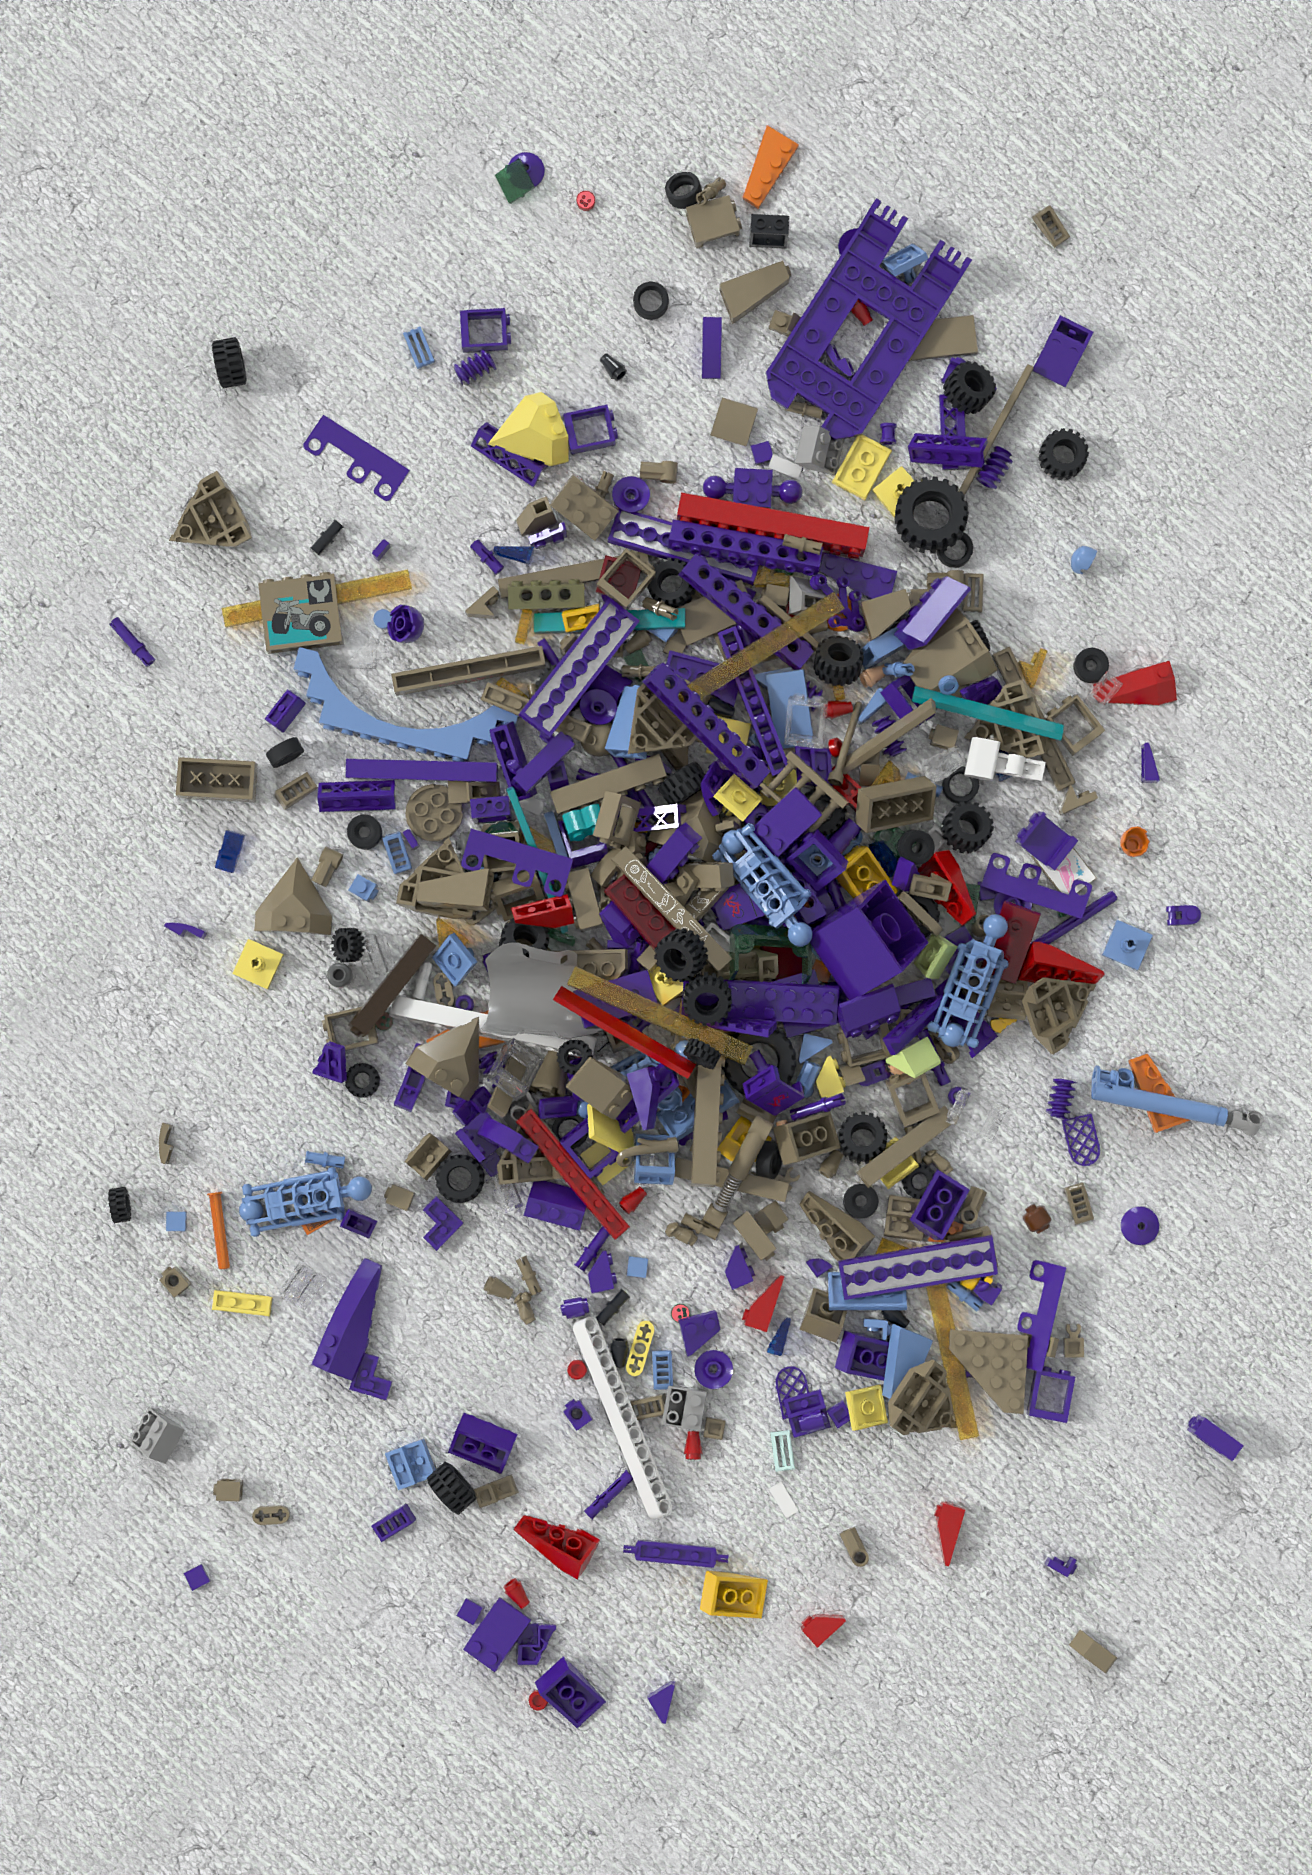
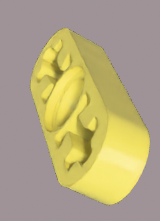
(631, 1360)

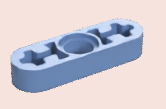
(555, 833)

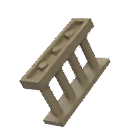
(807, 776)

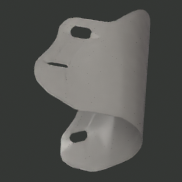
(525, 990)

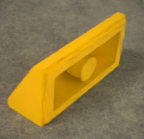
(579, 618)

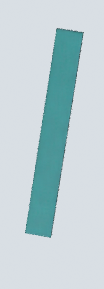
(648, 621)
(990, 713)
(529, 838)

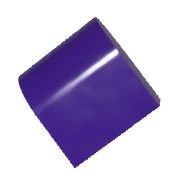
(867, 940)

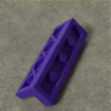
(959, 426)
(487, 432)
(947, 452)
(356, 798)
(657, 811)
(912, 1024)
(630, 1110)

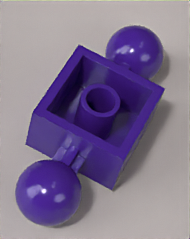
(753, 488)

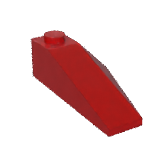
(1146, 686)
(959, 901)
(1050, 962)
(563, 1547)

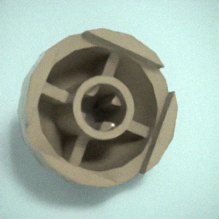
(597, 740)

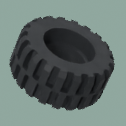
(931, 538)
(782, 1047)

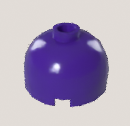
(405, 624)

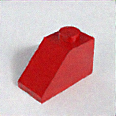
(821, 1627)

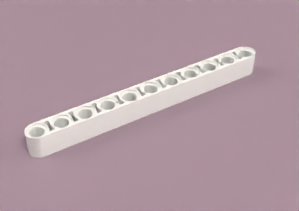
(451, 1017)
(622, 1418)

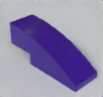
(711, 347)

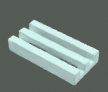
(785, 1467)

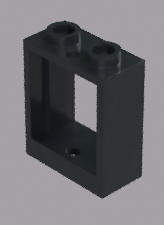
(770, 228)

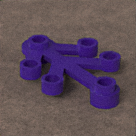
(852, 616)

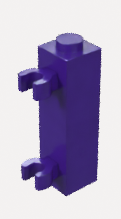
(542, 764)

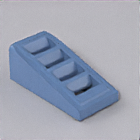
(872, 707)
(392, 836)
(662, 1353)

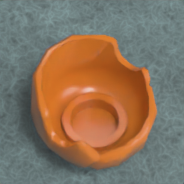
(1134, 841)

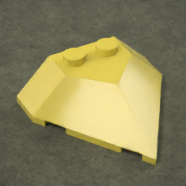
(535, 431)

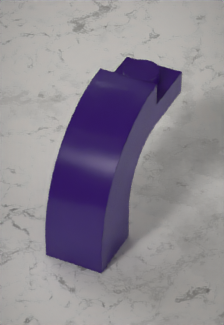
(410, 1089)
(508, 1139)

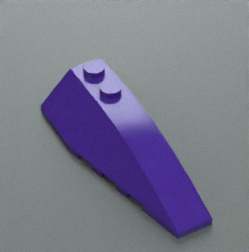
(349, 1326)

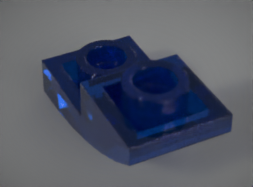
(885, 856)

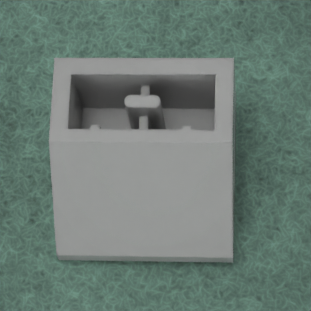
(818, 450)
(802, 595)
(684, 1407)
(156, 1435)

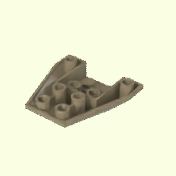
(953, 652)

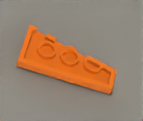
(770, 162)

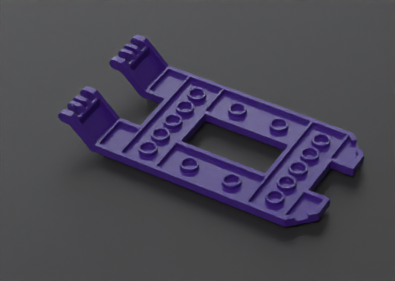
(853, 279)

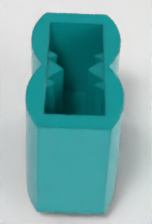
(581, 822)

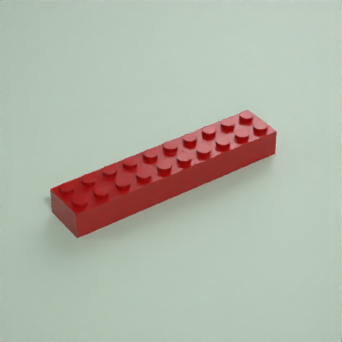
(835, 535)

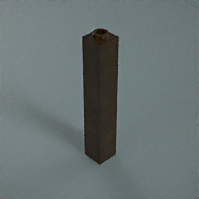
(391, 986)

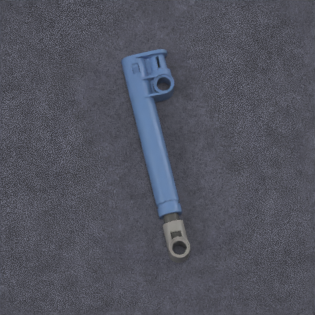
(1119, 1089)

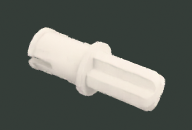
(422, 981)

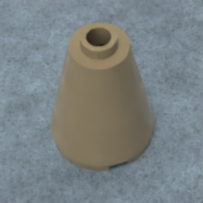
(550, 1078)

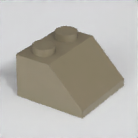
(820, 1320)

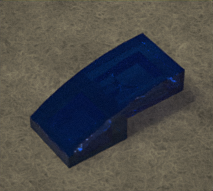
(230, 851)

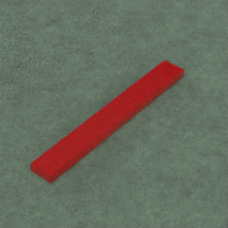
(624, 1032)
(572, 1174)

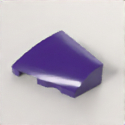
(533, 1643)

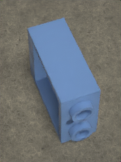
(654, 1174)

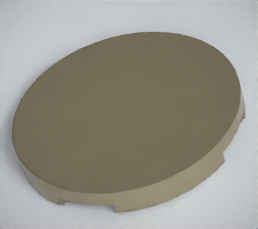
(431, 814)

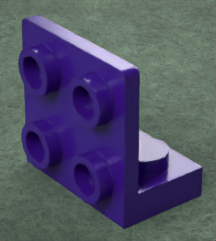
(476, 1145)

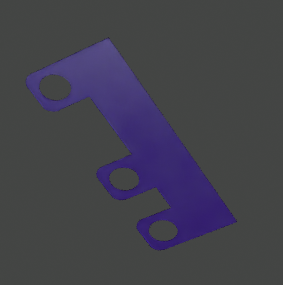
(364, 454)
(524, 857)
(1030, 891)
(1044, 1320)

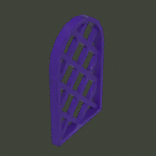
(1082, 1144)
(791, 1387)

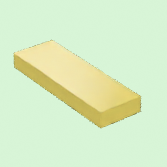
(242, 1303)

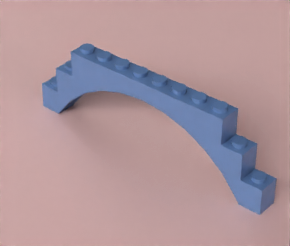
(342, 714)

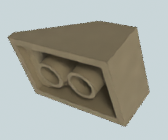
(601, 1087)

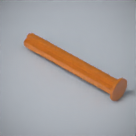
(219, 1230)

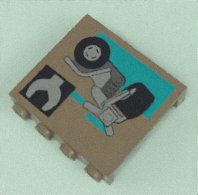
(300, 613)

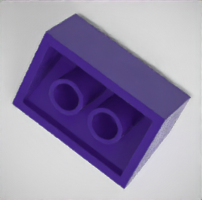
(618, 925)
(869, 1011)
(555, 1205)
(939, 1206)
(482, 1443)

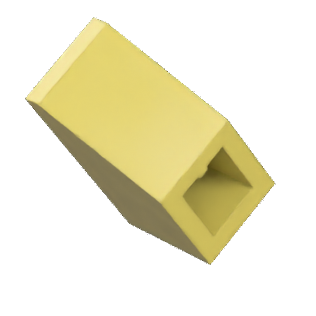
(828, 1081)

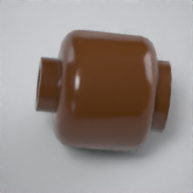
(1036, 1218)

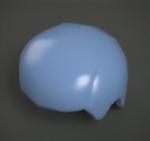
(1082, 559)
(672, 1101)

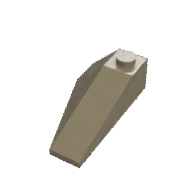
(842, 1232)

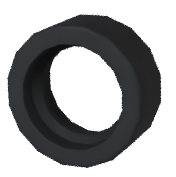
(680, 179)
(646, 286)
(960, 562)
(284, 752)
(957, 799)
(555, 1129)
(768, 1160)

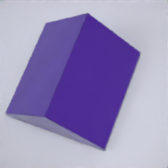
(611, 682)

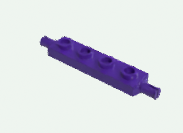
(675, 1553)

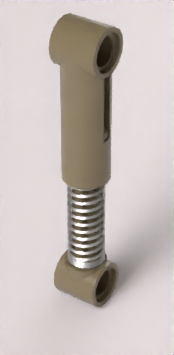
(738, 1170)

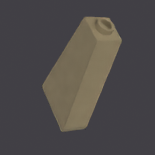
(752, 289)
(458, 891)

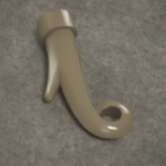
(646, 1147)

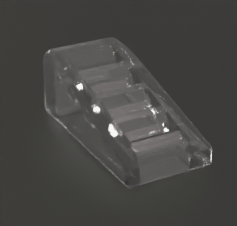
(1102, 682)

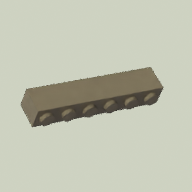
(620, 781)

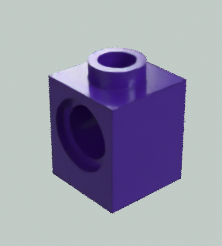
(577, 1422)

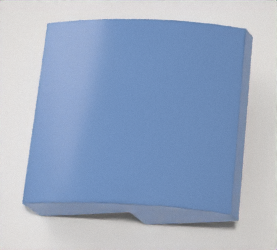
(410, 1463)

